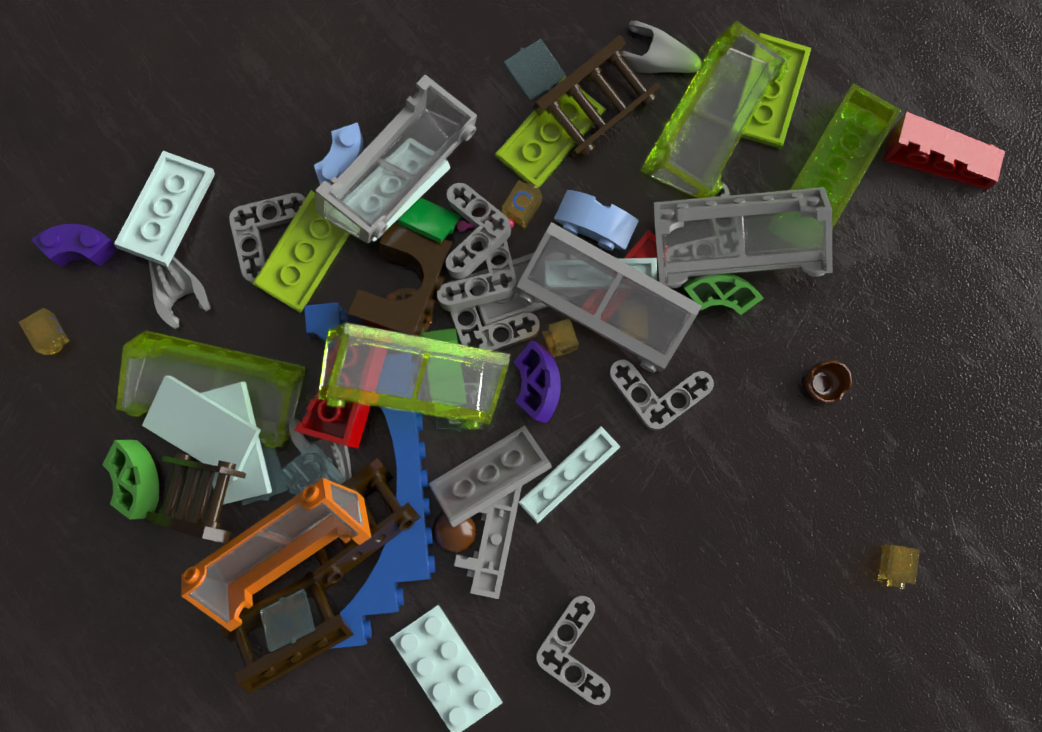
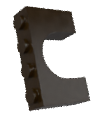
(404, 315)

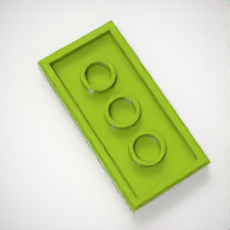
(775, 111)
(543, 143)
(301, 257)

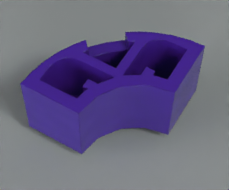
(75, 242)
(539, 382)

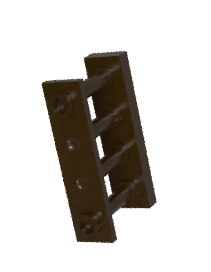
(571, 87)
(365, 482)
(195, 524)
(290, 656)

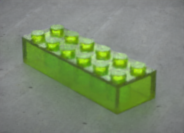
(847, 147)

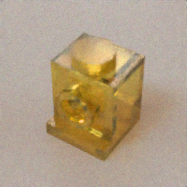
(561, 338)

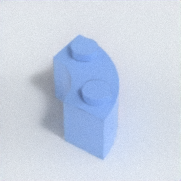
(345, 148)
(605, 224)

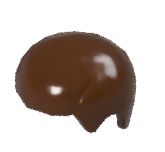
(828, 381)
(452, 538)

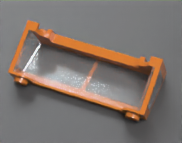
(271, 547)

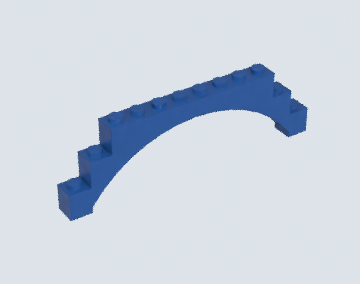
(407, 554)

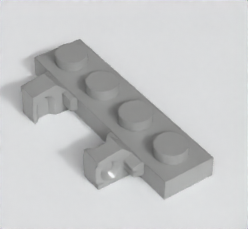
(489, 563)

